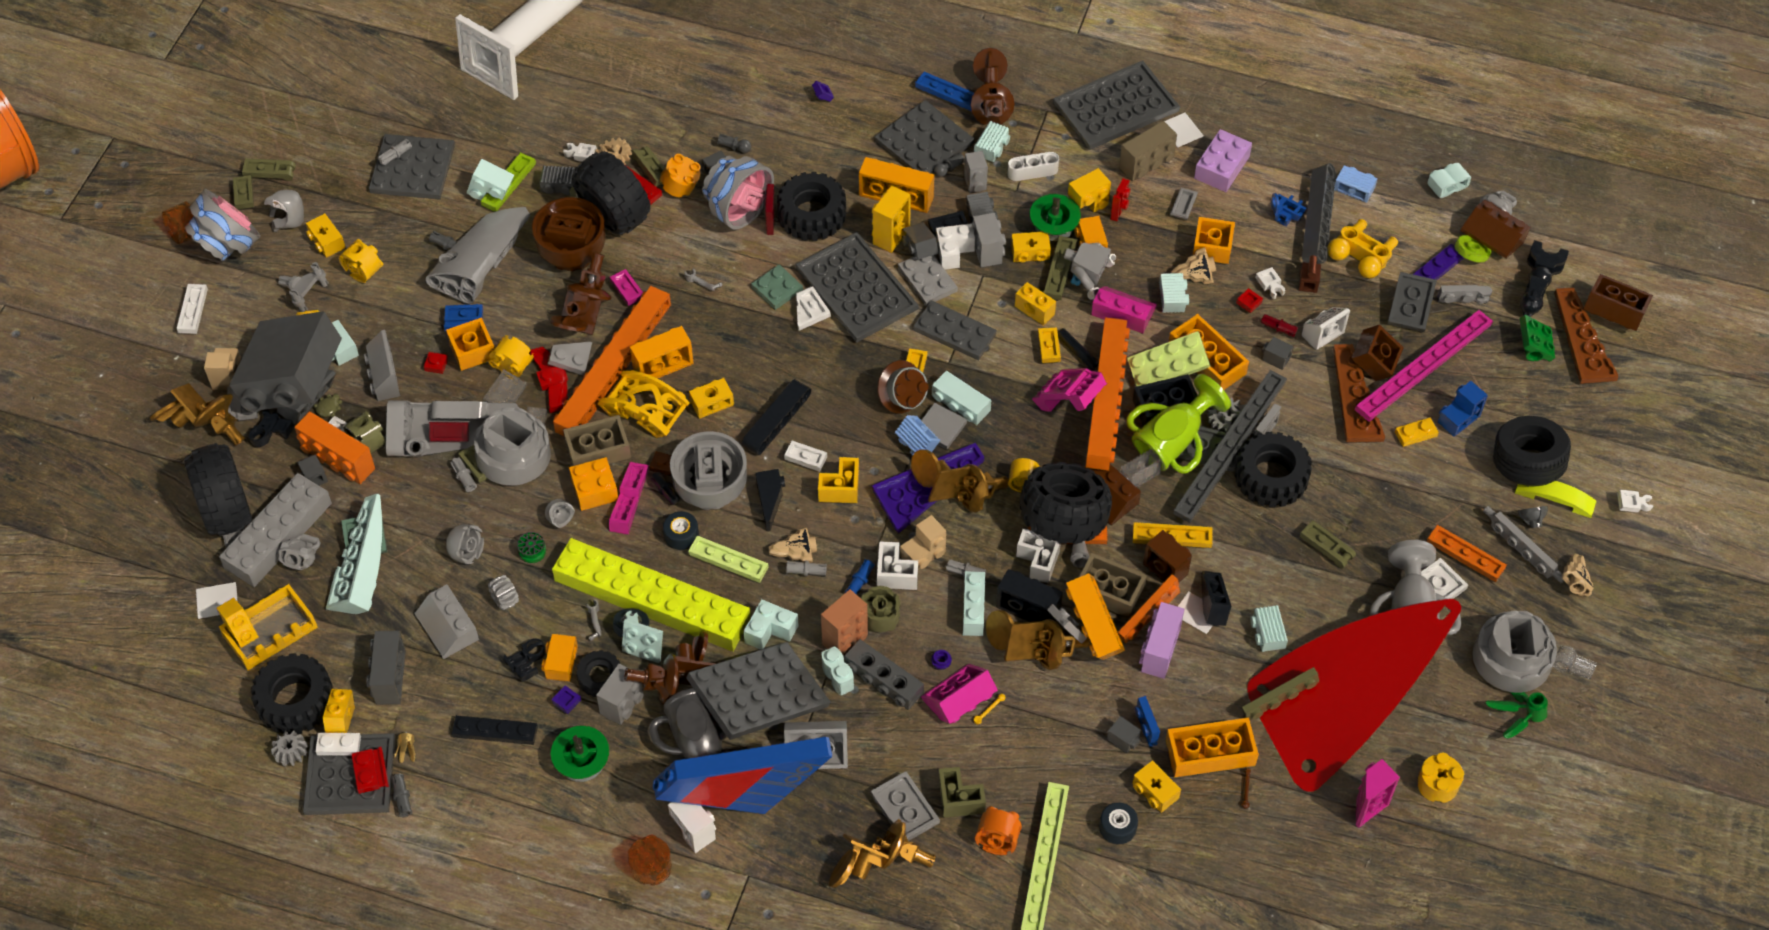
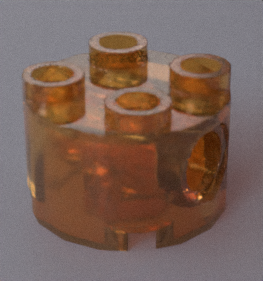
(176, 219)
(650, 860)

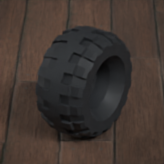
(613, 191)
(217, 489)
(1065, 503)

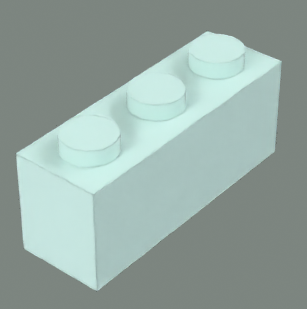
(961, 398)
(974, 603)

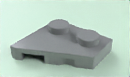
(570, 356)

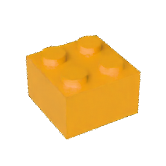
(1215, 237)
(470, 343)
(593, 483)

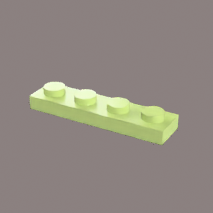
(728, 559)

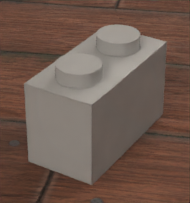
(975, 171)

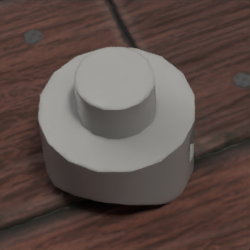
(559, 512)

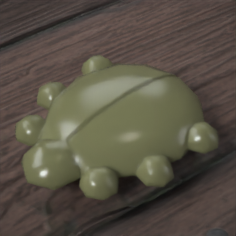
(328, 405)

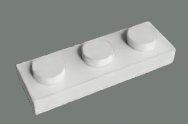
(192, 308)

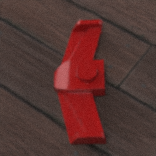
(551, 378)

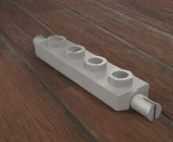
(1523, 545)

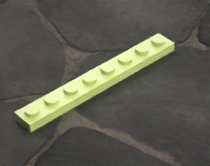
(1045, 857)

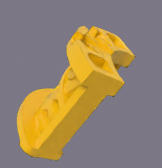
(636, 382)

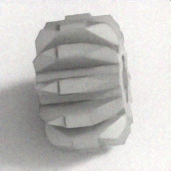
(503, 592)
(285, 755)

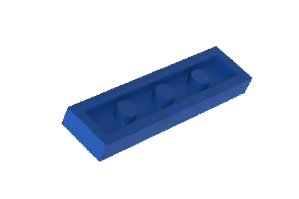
(945, 90)

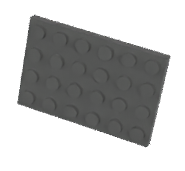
(1116, 105)
(857, 287)
(758, 690)

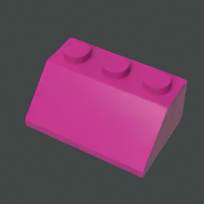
(1119, 305)
(960, 693)
(1375, 791)

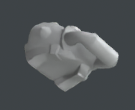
(1502, 200)
(299, 552)

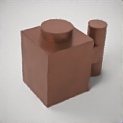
(1310, 275)

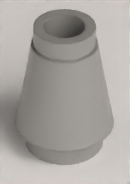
(1079, 555)

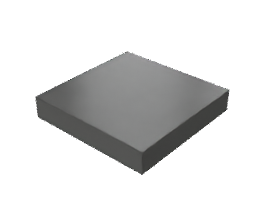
(944, 424)

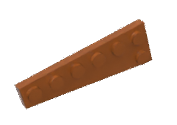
(1585, 347)
(1353, 391)

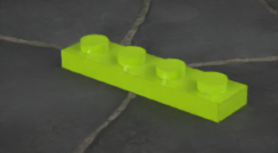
(520, 168)

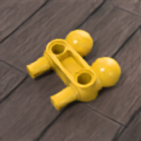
(1370, 252)

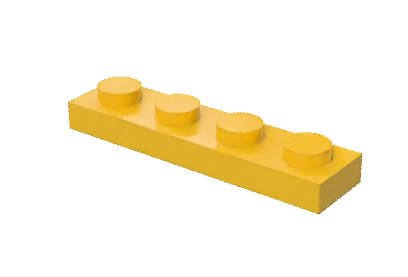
(1185, 535)

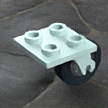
(637, 635)

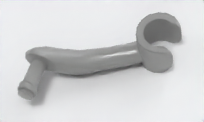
(691, 278)
(593, 610)

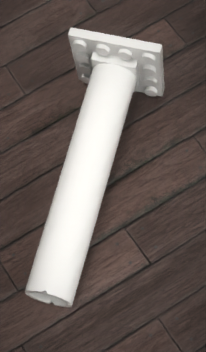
(492, 54)

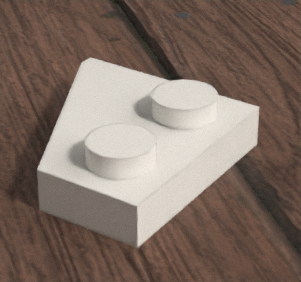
(810, 308)

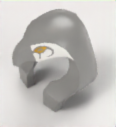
(290, 202)

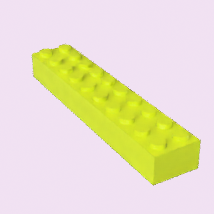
(652, 592)

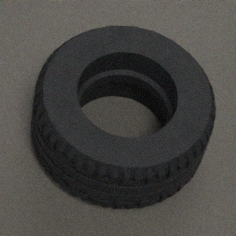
(1528, 467)

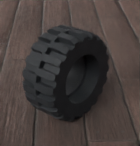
(816, 223)
(1276, 449)
(285, 672)

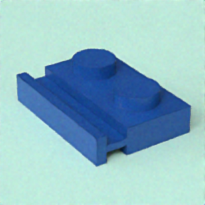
(461, 314)
(1147, 721)

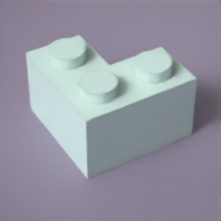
(489, 179)
(769, 621)

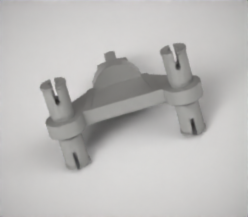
(301, 285)

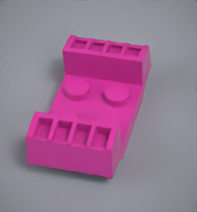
(1073, 384)

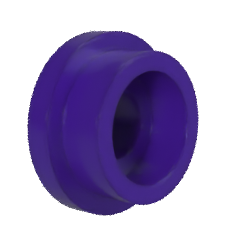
(941, 654)

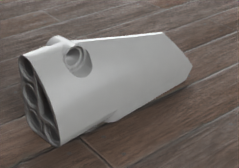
(483, 247)
(410, 421)

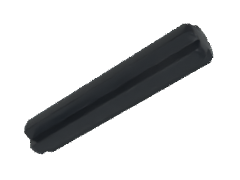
(1077, 349)

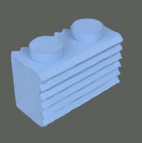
(1355, 183)
(916, 435)

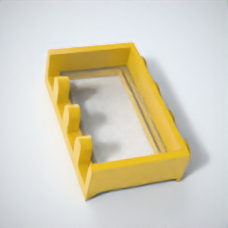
(278, 623)

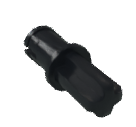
(665, 488)

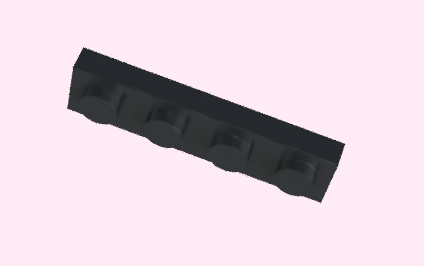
(494, 730)

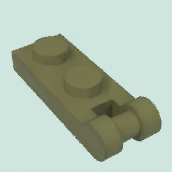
(649, 164)
(269, 168)
(1327, 544)

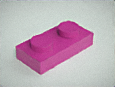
(626, 287)

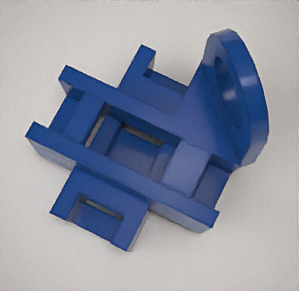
(1280, 210)

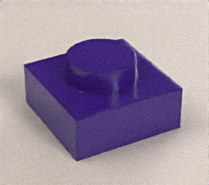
(822, 91)
(566, 699)

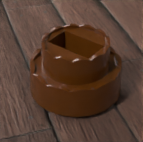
(569, 232)

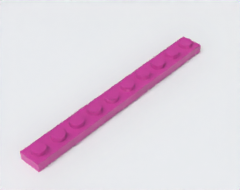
(1423, 365)

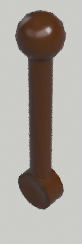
(1245, 804)

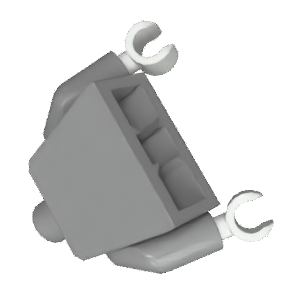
(1089, 264)

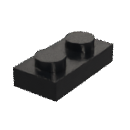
(947, 220)

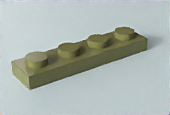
(1059, 268)
(1286, 691)

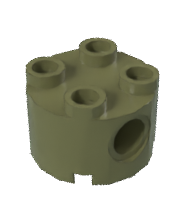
(366, 431)
(882, 609)

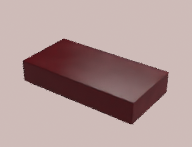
(449, 431)

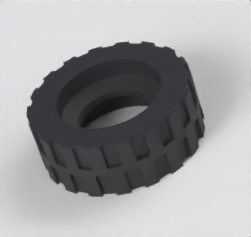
(590, 661)

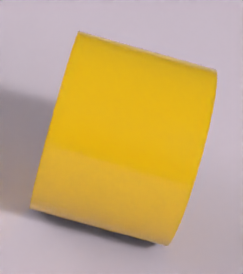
(1019, 472)

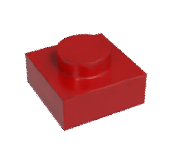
(1249, 300)
(435, 362)

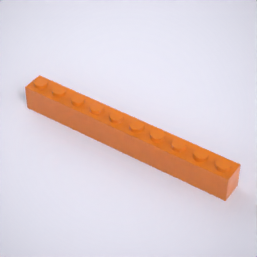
(613, 360)
(1106, 401)

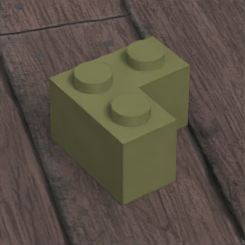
(959, 799)

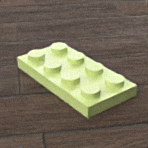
(1169, 360)

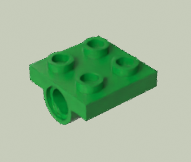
(1537, 339)

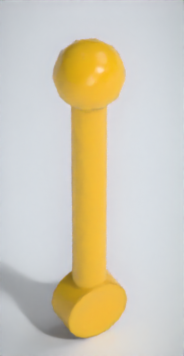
(978, 719)

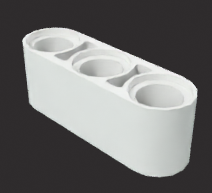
(1033, 166)

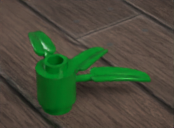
(1535, 706)

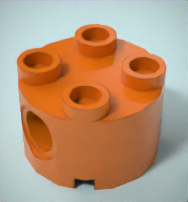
(998, 831)

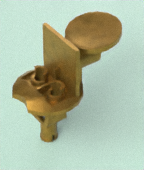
(193, 408)
(965, 483)
(1031, 640)
(863, 855)

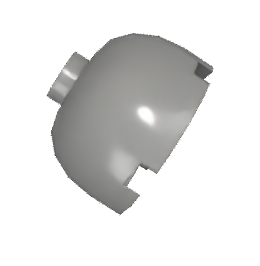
(465, 543)

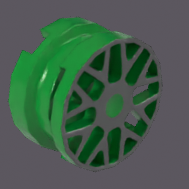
(531, 548)

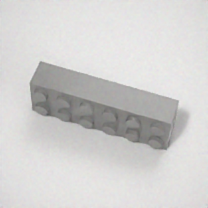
(283, 518)

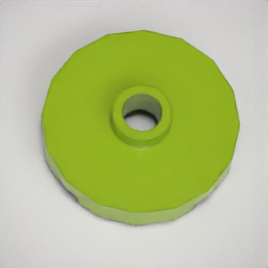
(1472, 249)

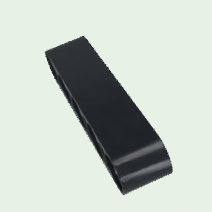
(776, 417)

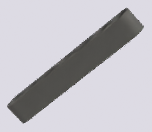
(1319, 213)

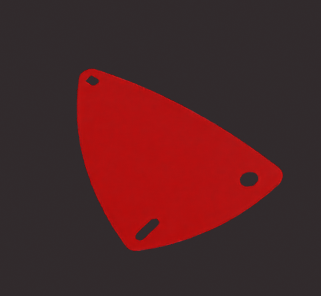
(1361, 681)

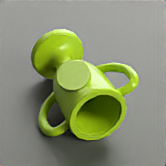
(1177, 425)

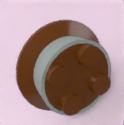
(901, 386)

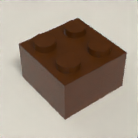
(1377, 352)
(1167, 557)

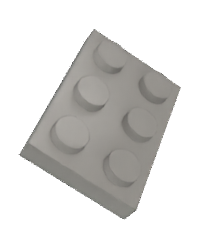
(927, 278)
(904, 801)

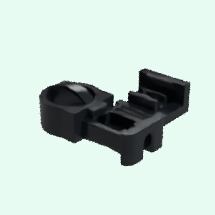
(270, 423)
(520, 662)

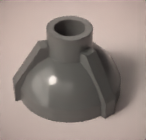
(1534, 516)

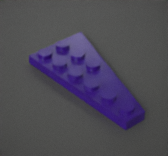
(906, 499)

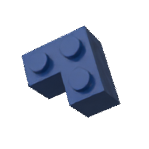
(1464, 408)

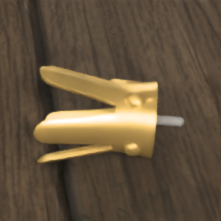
(405, 741)

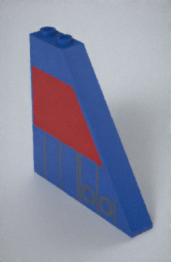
(742, 779)

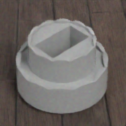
(512, 447)
(703, 454)
(1517, 668)

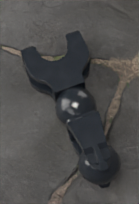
(1543, 268)

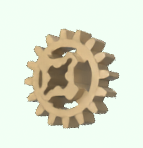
(619, 148)

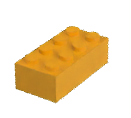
(879, 176)
(1225, 361)
(1095, 616)
(1211, 747)

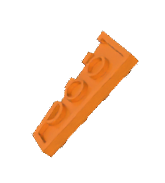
(1144, 615)

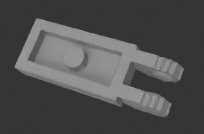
(1464, 294)

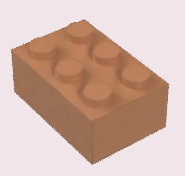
(844, 622)

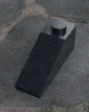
(770, 493)
(1215, 599)

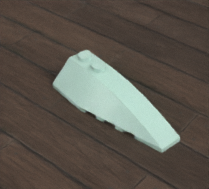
(357, 576)

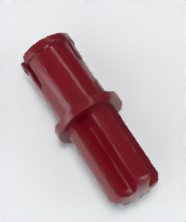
(1279, 325)

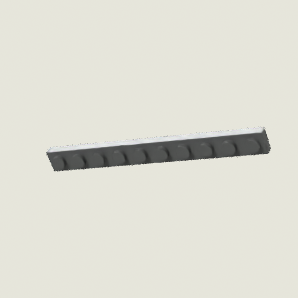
(1229, 446)

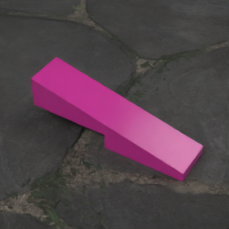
(628, 499)

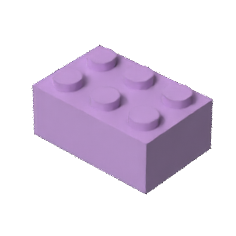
(1223, 160)
(1161, 640)

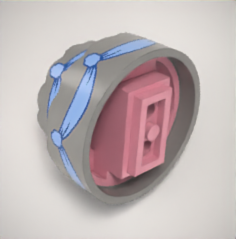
(737, 190)
(220, 226)

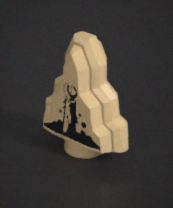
(1197, 267)
(796, 546)
(1577, 576)

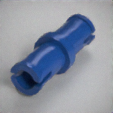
(861, 576)

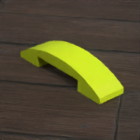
(1563, 494)

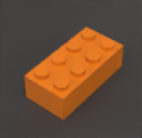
(334, 448)

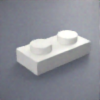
(805, 456)
(338, 743)

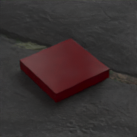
(770, 209)

